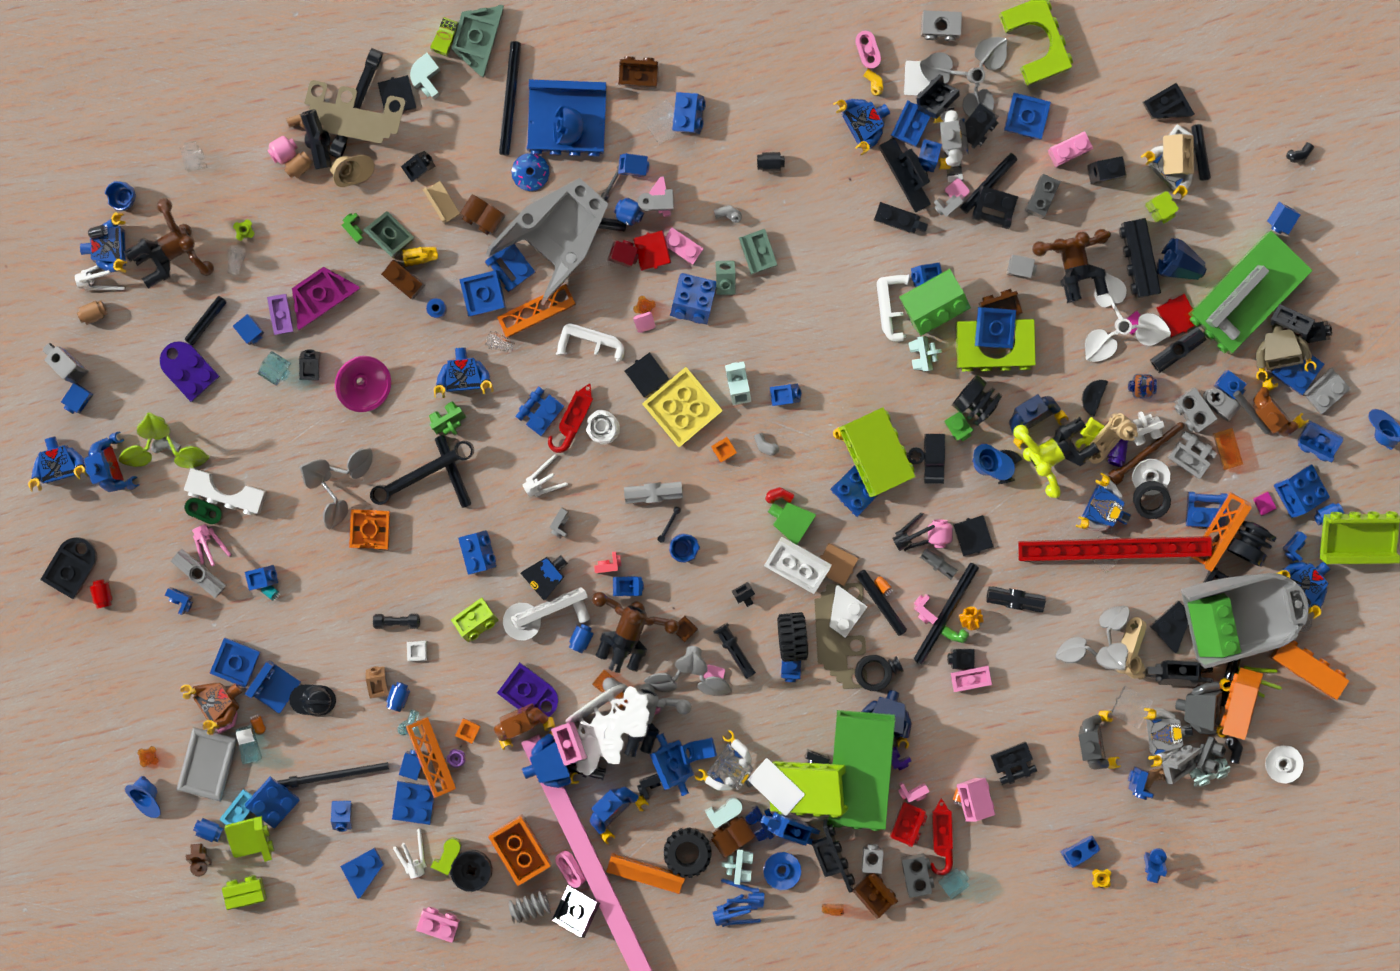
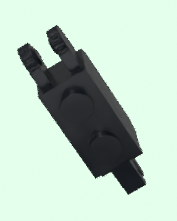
(1179, 673)

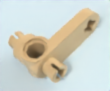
(1110, 435)
(1132, 639)

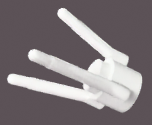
(86, 279)
(533, 485)
(413, 867)

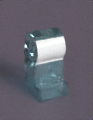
(248, 744)

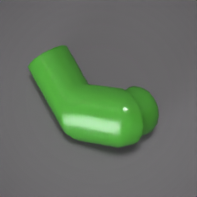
(954, 636)

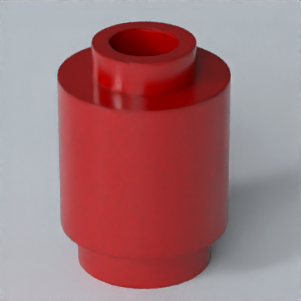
(101, 593)

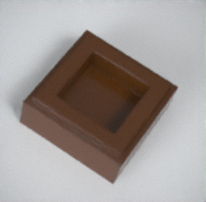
(686, 628)

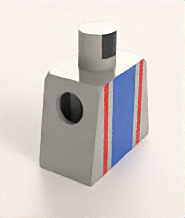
(64, 363)

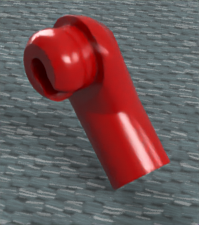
(778, 493)

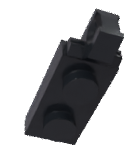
(899, 219)

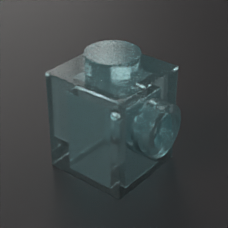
(274, 368)
(954, 882)

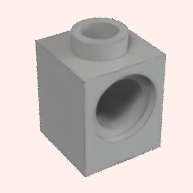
(1021, 267)
(875, 867)

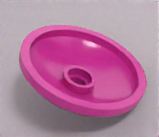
(370, 391)

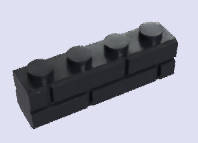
(1140, 258)

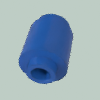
(442, 308)
(1327, 510)
(581, 638)
(397, 696)
(208, 830)

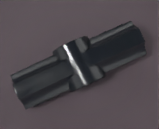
(316, 139)

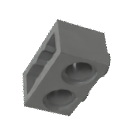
(1042, 196)
(912, 876)

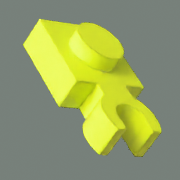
(1089, 433)

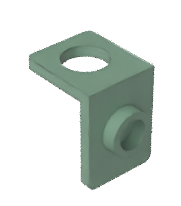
(725, 278)

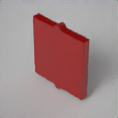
(652, 250)
(1176, 314)

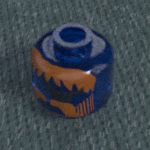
(1142, 386)

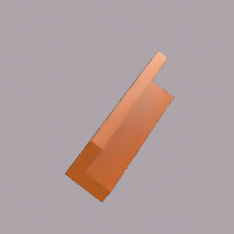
(536, 318)
(1229, 530)
(435, 755)
(644, 873)

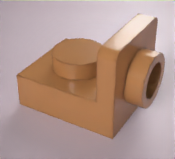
(376, 682)

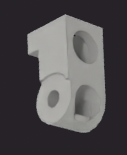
(656, 202)

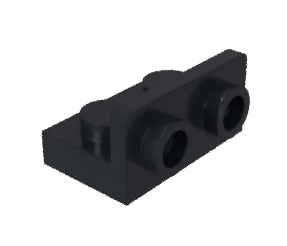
(979, 123)

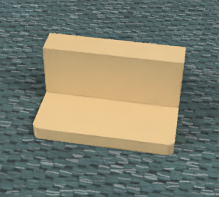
(1178, 154)
(441, 202)

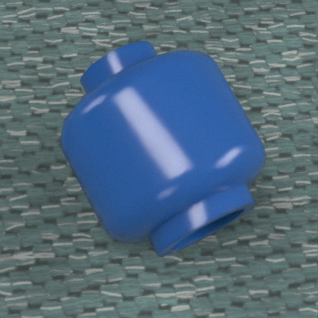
(628, 211)

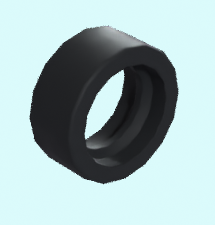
(1155, 513)
(873, 658)

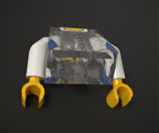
(730, 768)

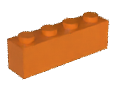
(1310, 669)

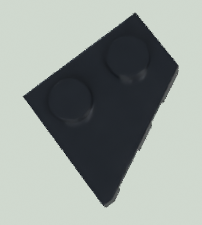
(1168, 104)
(1172, 626)

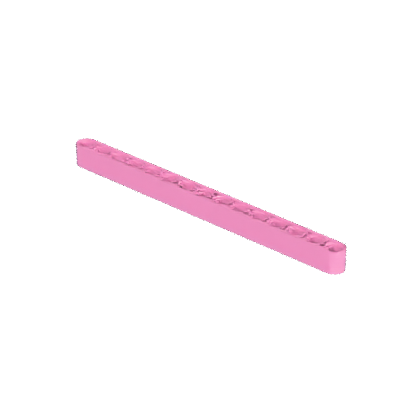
(593, 872)

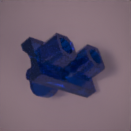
(755, 816)

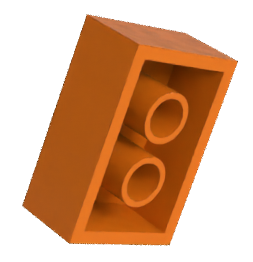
(1241, 703)
(519, 850)

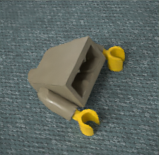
(1281, 350)

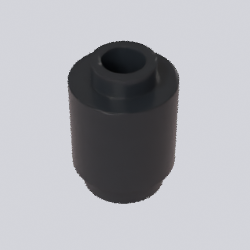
(770, 161)

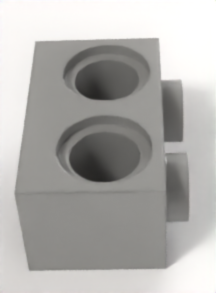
(1199, 406)

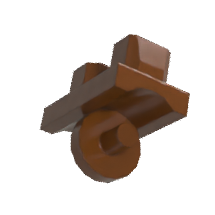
(198, 860)

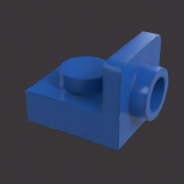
(929, 155)
(924, 273)
(785, 394)
(1294, 544)
(261, 577)
(176, 596)
(791, 671)

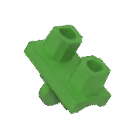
(448, 422)

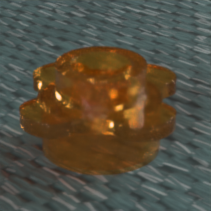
(643, 301)
(144, 761)

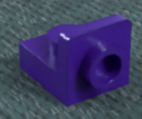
(900, 764)

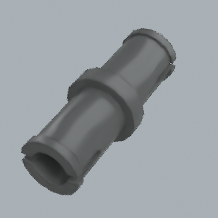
(938, 563)

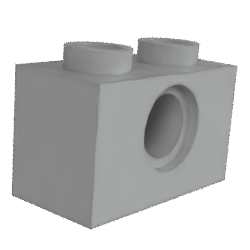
(951, 19)

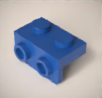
(688, 112)
(1319, 441)
(477, 552)
(1137, 783)

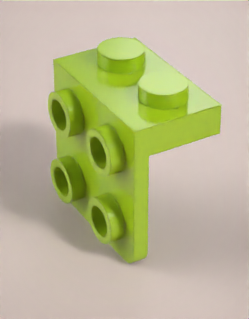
(249, 838)

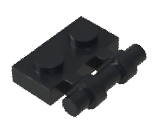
(1010, 758)

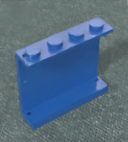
(585, 97)

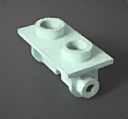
(1203, 780)

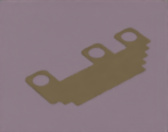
(354, 122)
(832, 646)

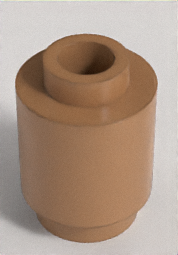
(298, 165)
(92, 312)

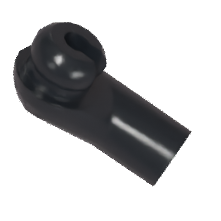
(1301, 155)
(1236, 748)

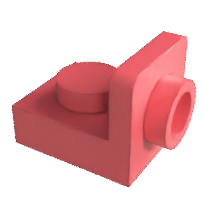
(605, 566)

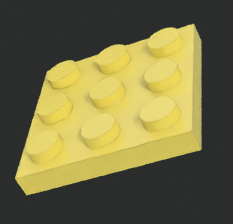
(682, 407)

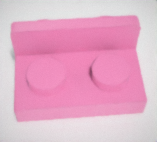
(438, 924)

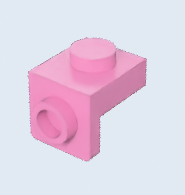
(925, 615)
(917, 793)

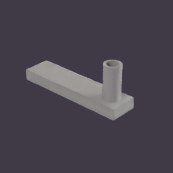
(1218, 317)

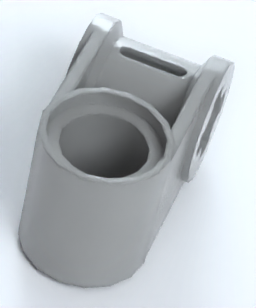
(1223, 406)

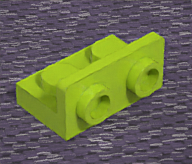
(474, 620)

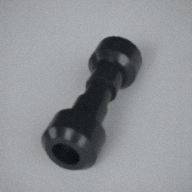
(411, 621)

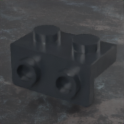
(936, 97)

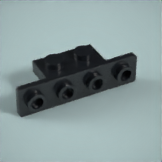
(907, 172)
(830, 857)

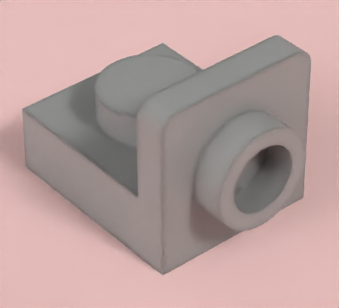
(953, 203)
(560, 519)

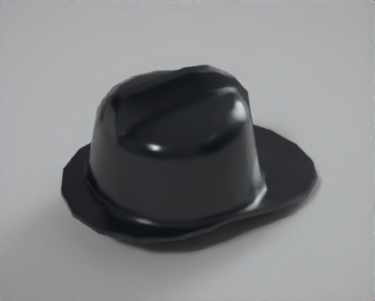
(312, 699)

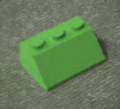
(935, 302)
(1214, 626)

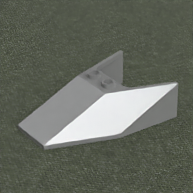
(558, 228)

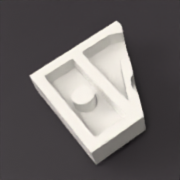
(845, 611)

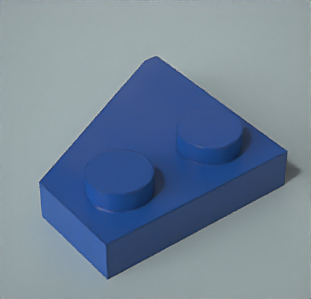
(362, 870)

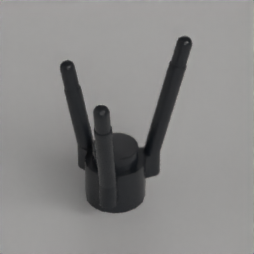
(903, 540)

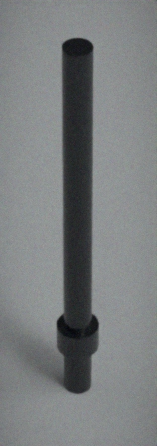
(295, 781)

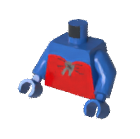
(104, 467)

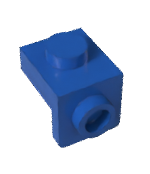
(628, 586)
(341, 815)

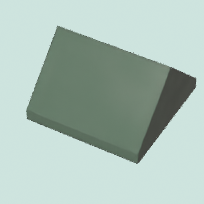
(389, 234)

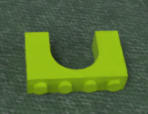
(1038, 13)
(971, 357)

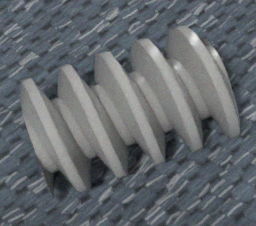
(529, 907)

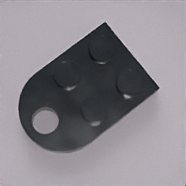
(70, 568)

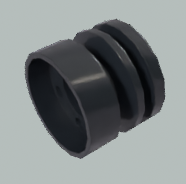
(977, 400)
(1251, 542)
(468, 881)

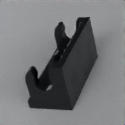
(1293, 320)

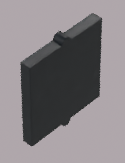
(400, 88)
(646, 374)
(973, 535)

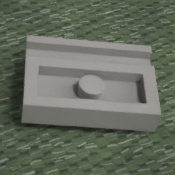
(1326, 391)

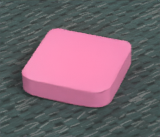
(957, 188)
(644, 322)
(714, 671)

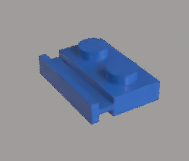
(910, 124)

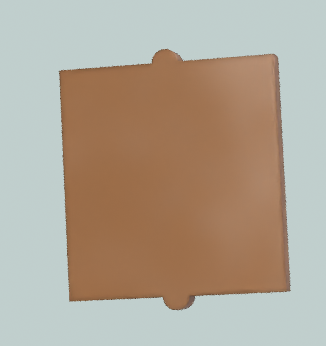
(841, 563)

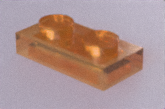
(1228, 448)

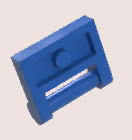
(515, 262)
(1204, 516)

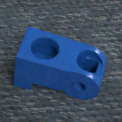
(1080, 851)

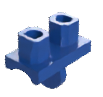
(1155, 864)

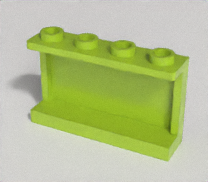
(877, 452)
(1360, 538)
(820, 785)

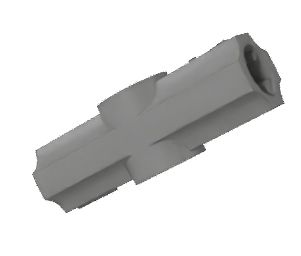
(653, 492)
(208, 581)

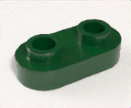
(203, 511)

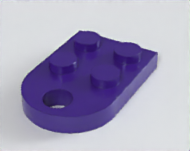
(188, 370)
(527, 687)

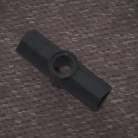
(1168, 356)
(1015, 599)

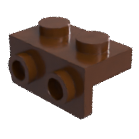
(638, 72)
(1007, 300)
(875, 894)

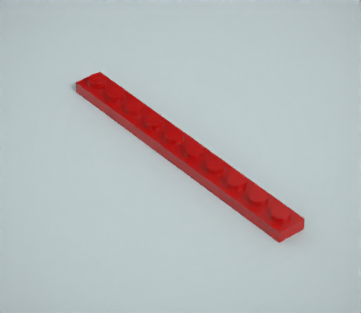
(1115, 548)

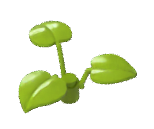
(156, 428)

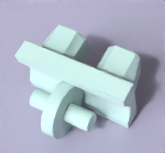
(926, 354)
(739, 874)

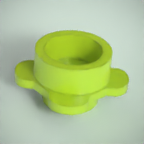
(249, 233)

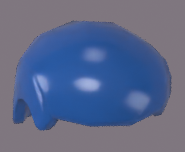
(120, 195)
(684, 547)

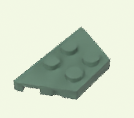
(476, 36)

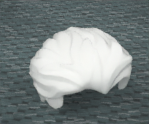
(603, 427)

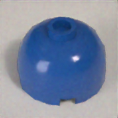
(568, 126)

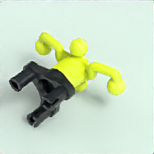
(1054, 451)

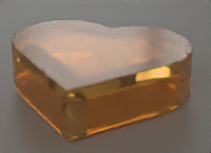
(833, 909)

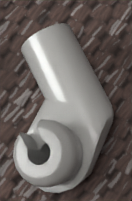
(730, 212)
(158, 445)
(765, 447)

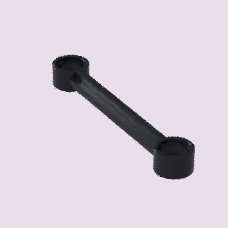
(371, 65)
(421, 472)

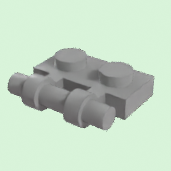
(1188, 459)

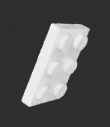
(797, 565)

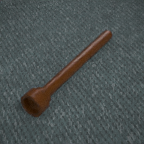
(1117, 475)

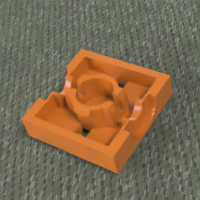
(369, 526)

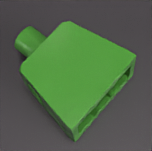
(791, 520)

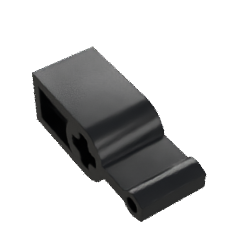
(934, 458)

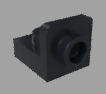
(418, 165)
(1320, 332)
(309, 365)
(961, 658)
(814, 757)
(652, 781)

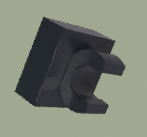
(744, 593)

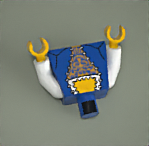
(1104, 507)

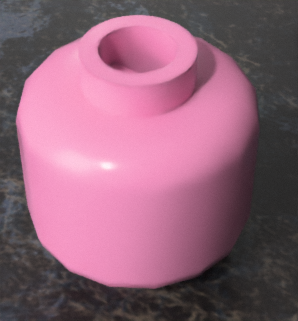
(282, 150)
(941, 534)

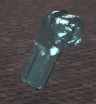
(412, 718)

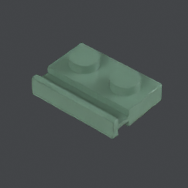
(758, 251)

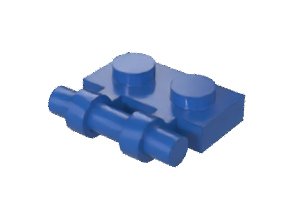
(545, 413)

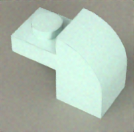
(421, 72)
(738, 383)

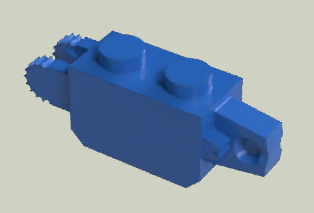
(790, 828)

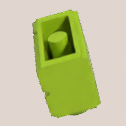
(1162, 207)
(244, 893)

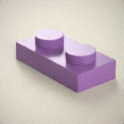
(280, 314)

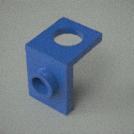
(698, 750)

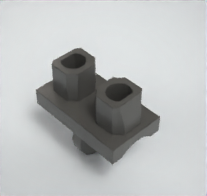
(1206, 757)

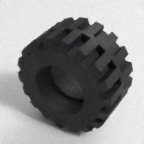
(792, 637)
(687, 869)

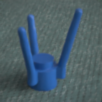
(754, 900)
(723, 917)

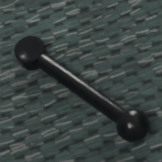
(661, 538)

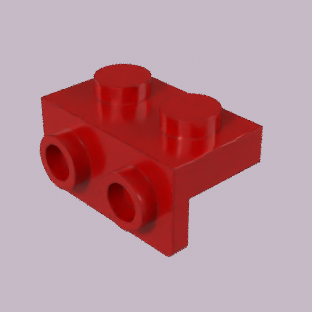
(908, 824)

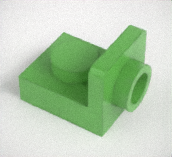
(354, 231)
(959, 426)

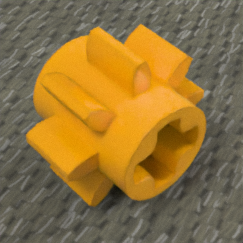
(971, 618)

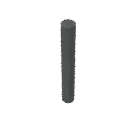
(1251, 411)

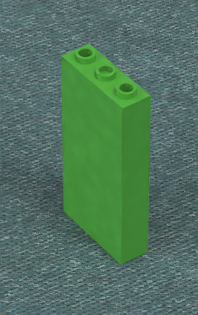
(1284, 275)
(865, 748)

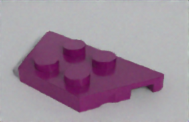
(320, 294)

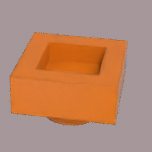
(723, 449)
(467, 730)

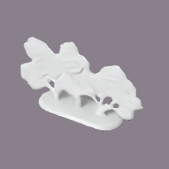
(604, 733)

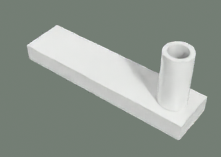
(573, 597)

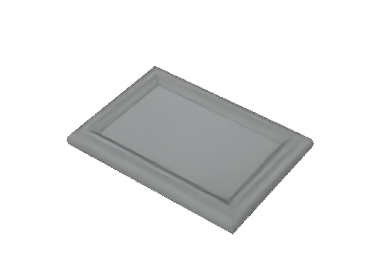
(207, 764)

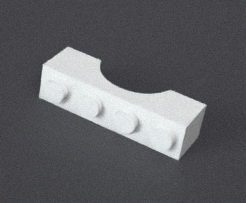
(201, 484)

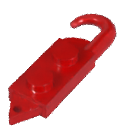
(573, 418)
(942, 836)

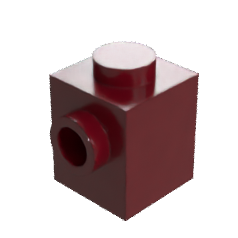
(623, 253)

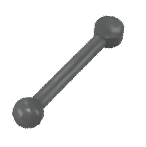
(605, 195)

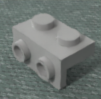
(1180, 763)

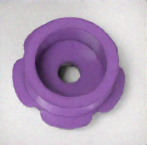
(456, 763)

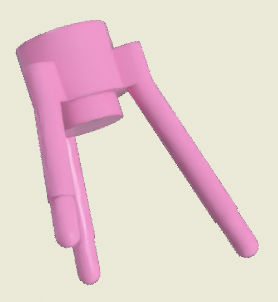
(201, 536)

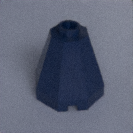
(1180, 261)

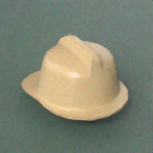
(352, 170)

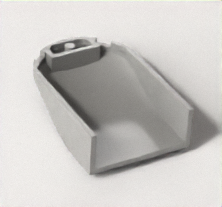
(1265, 610)

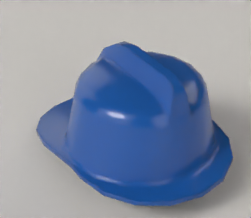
(1386, 428)
(992, 462)
(143, 795)

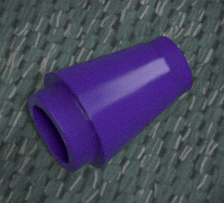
(1117, 455)

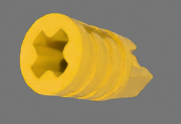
(419, 255)

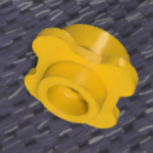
(1106, 878)

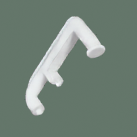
(884, 305)
(589, 335)

